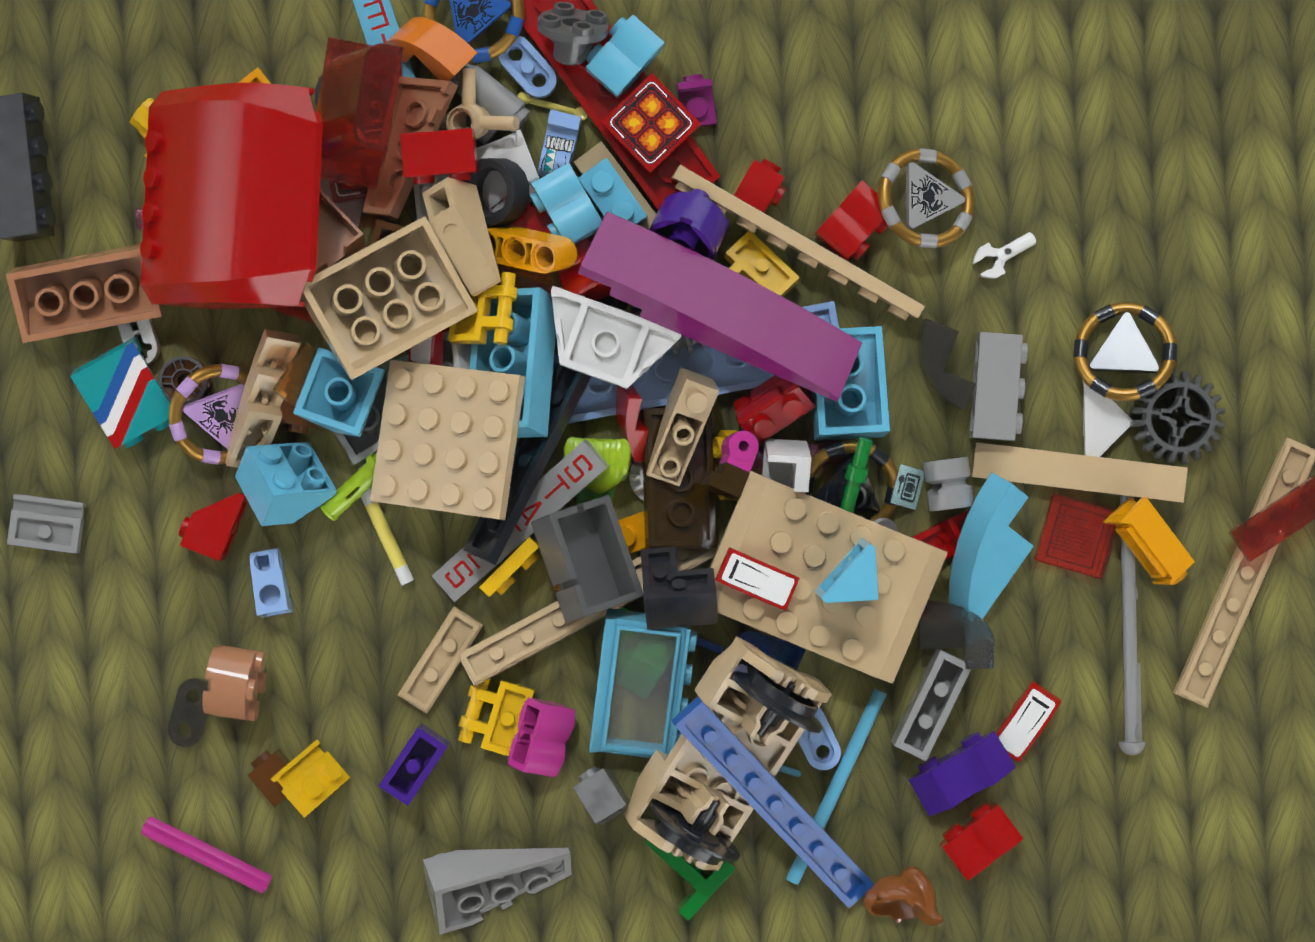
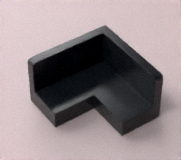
(676, 596)

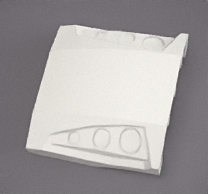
(515, 149)

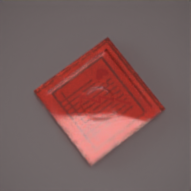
(1075, 536)

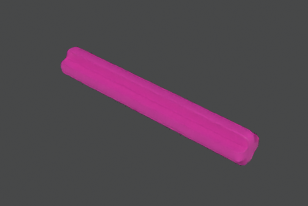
(206, 854)

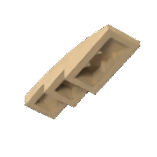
(259, 405)

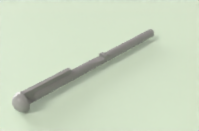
(1131, 669)

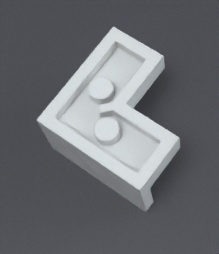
(787, 463)

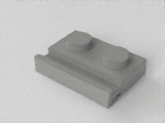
(46, 523)

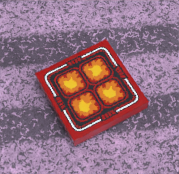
(650, 123)

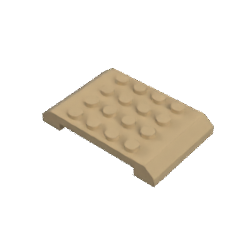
(809, 542)

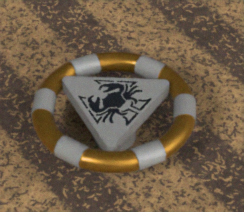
(926, 197)

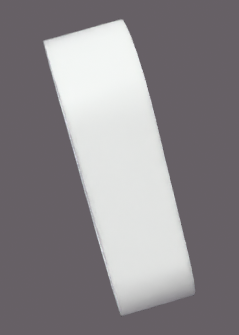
(148, 335)

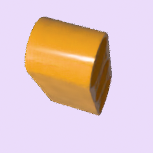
(531, 249)

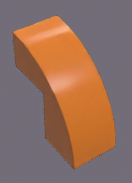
(434, 46)

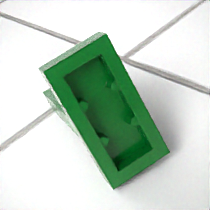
(703, 883)

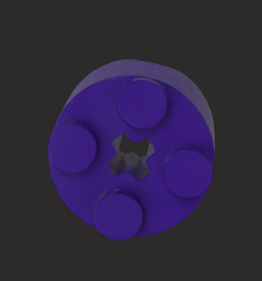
(691, 222)

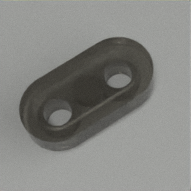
(188, 712)

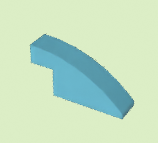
(987, 547)

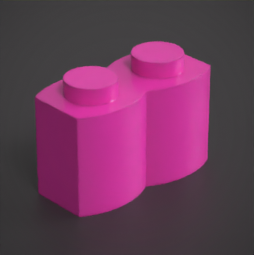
(541, 737)

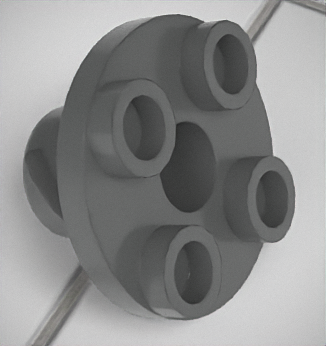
(572, 31)

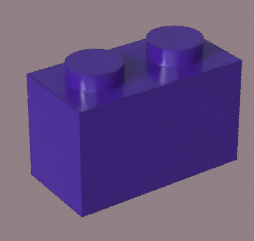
(414, 764)

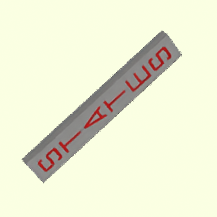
(548, 497)

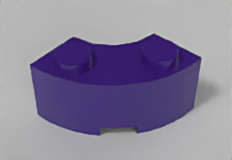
(961, 773)

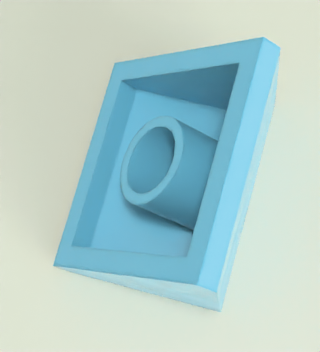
(334, 399)
(853, 577)

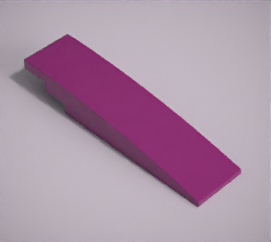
(718, 307)

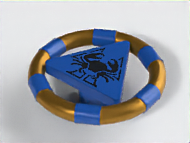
(475, 16)

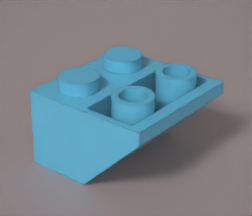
(283, 481)

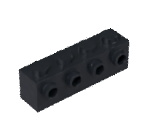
(24, 174)

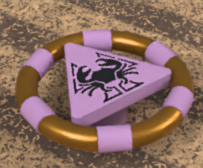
(213, 413)

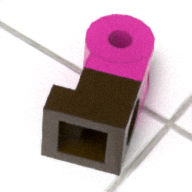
(734, 467)

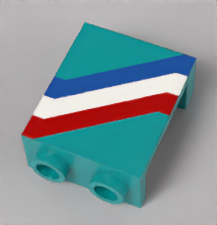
(123, 394)

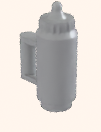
(494, 98)

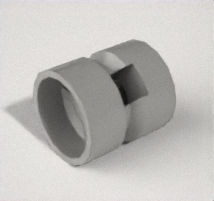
(948, 484)

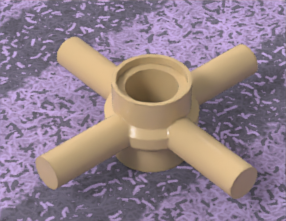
(480, 117)

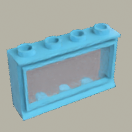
(640, 685)

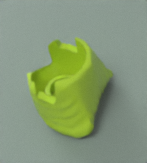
(614, 452)

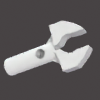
(1003, 254)

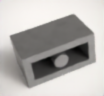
(601, 794)

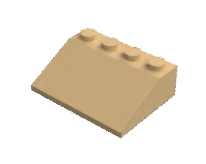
(387, 298)

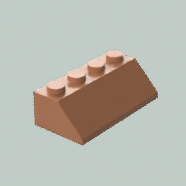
(80, 294)

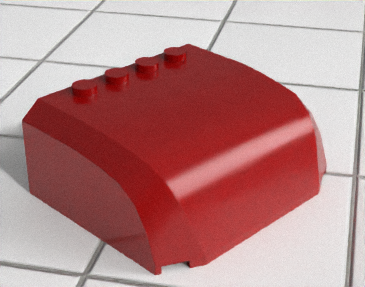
(231, 196)

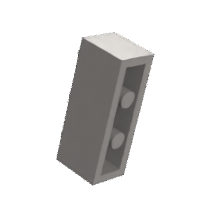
(997, 386)
(930, 704)

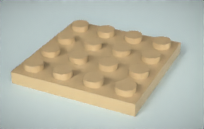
(447, 439)

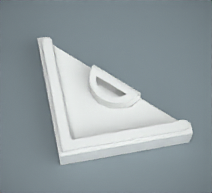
(1101, 422)

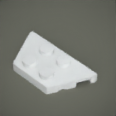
(606, 339)

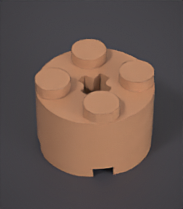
(234, 682)

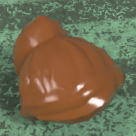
(904, 897)

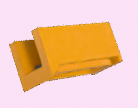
(1151, 541)

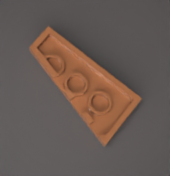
(417, 108)

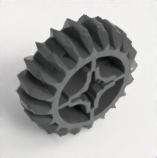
(1174, 433)

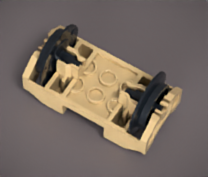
(693, 801)

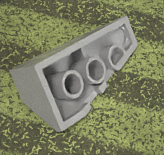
(475, 881)

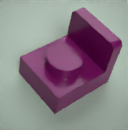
(698, 99)

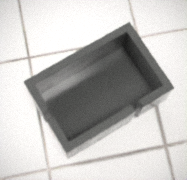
(587, 558)

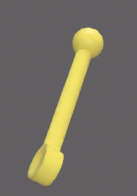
(549, 105)

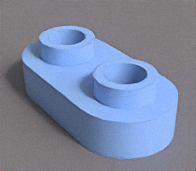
(528, 68)
(811, 741)

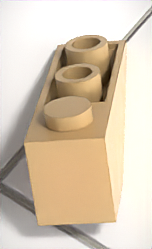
(463, 232)
(682, 425)

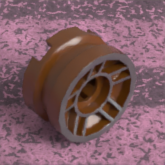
(179, 367)

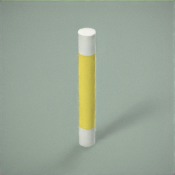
(387, 539)

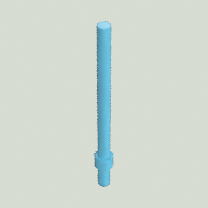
(842, 774)

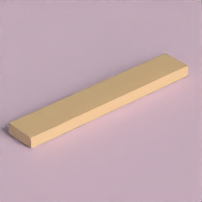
(1080, 472)

